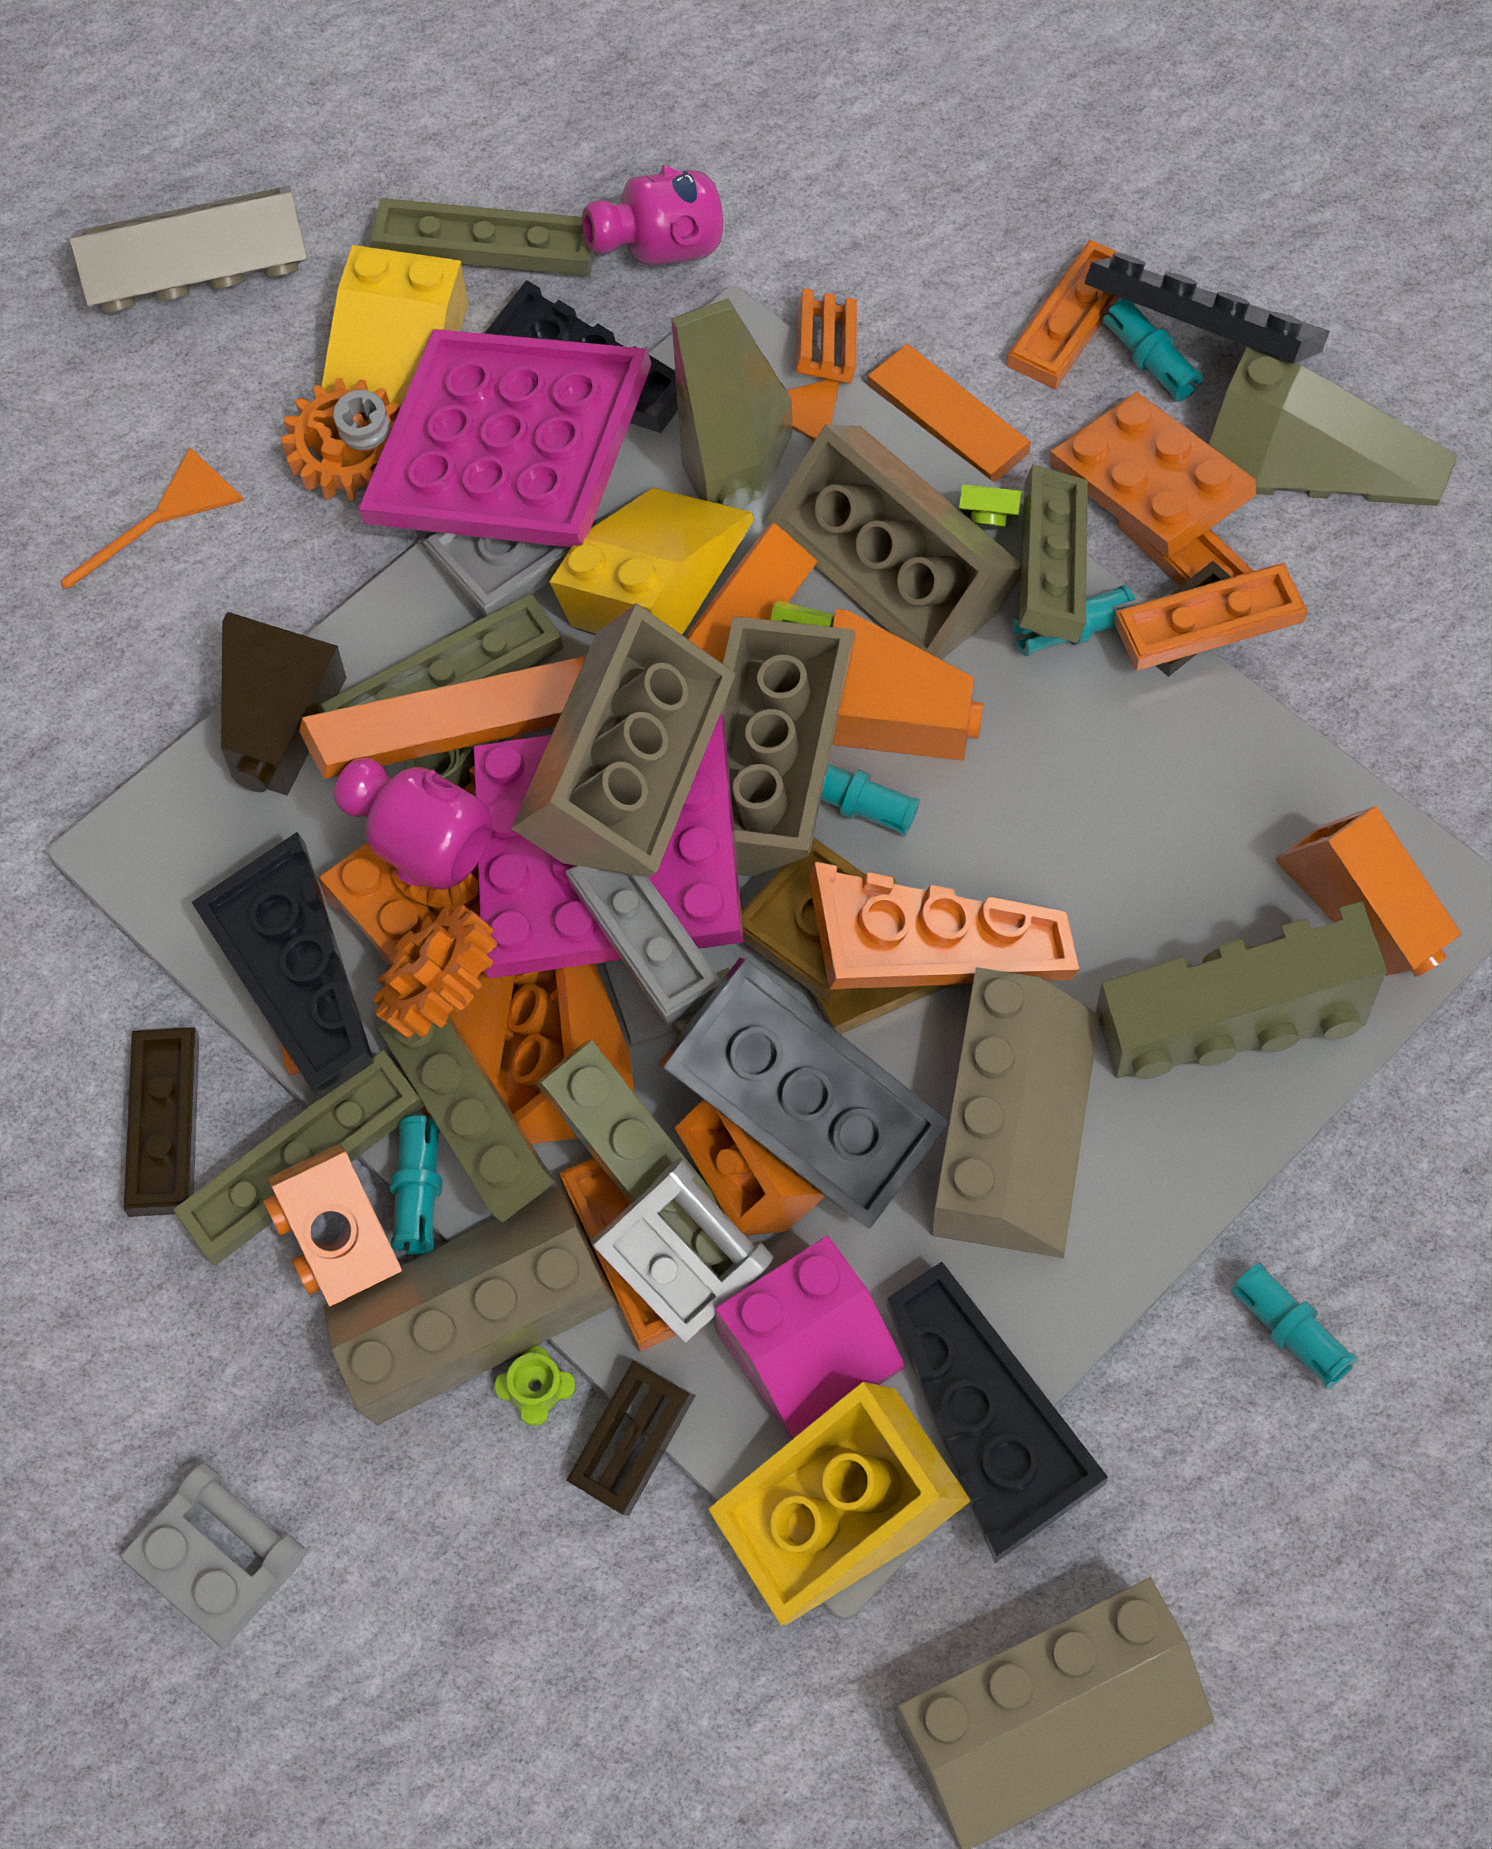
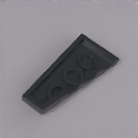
(1214, 312)
(536, 317)
(287, 956)
(996, 1422)

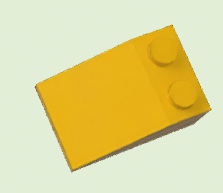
(387, 316)
(650, 553)
(838, 1501)

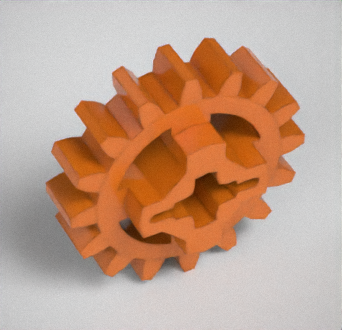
(316, 427)
(434, 971)

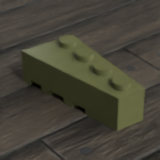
(1244, 997)

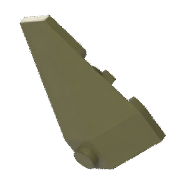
(729, 406)
(1318, 438)

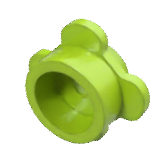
(535, 1366)

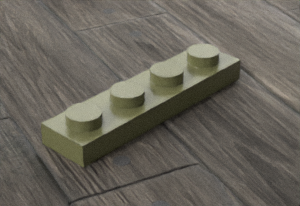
(483, 236)
(1054, 554)
(490, 647)
(354, 1114)
(472, 1117)
(623, 1137)

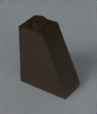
(266, 689)

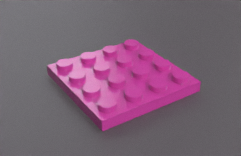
(506, 438)
(527, 891)

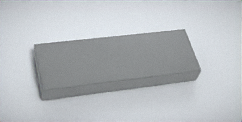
(647, 940)

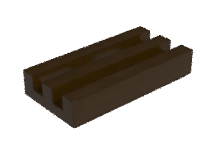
(653, 1449)

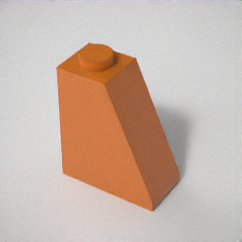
(903, 697)
(1366, 862)

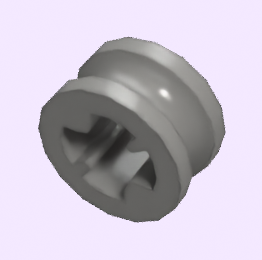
(373, 407)

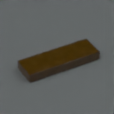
(161, 1120)

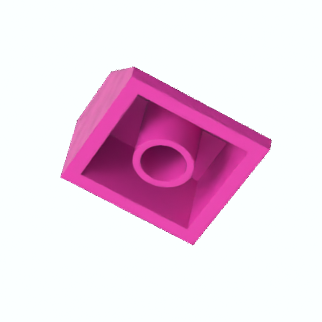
(808, 1335)

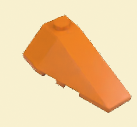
(546, 1022)

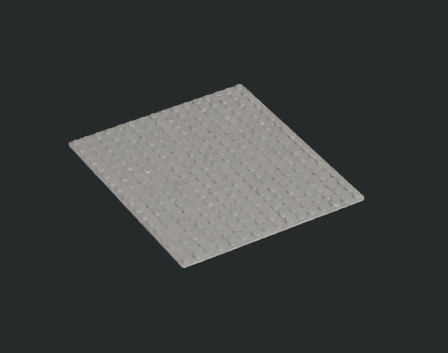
(1088, 794)

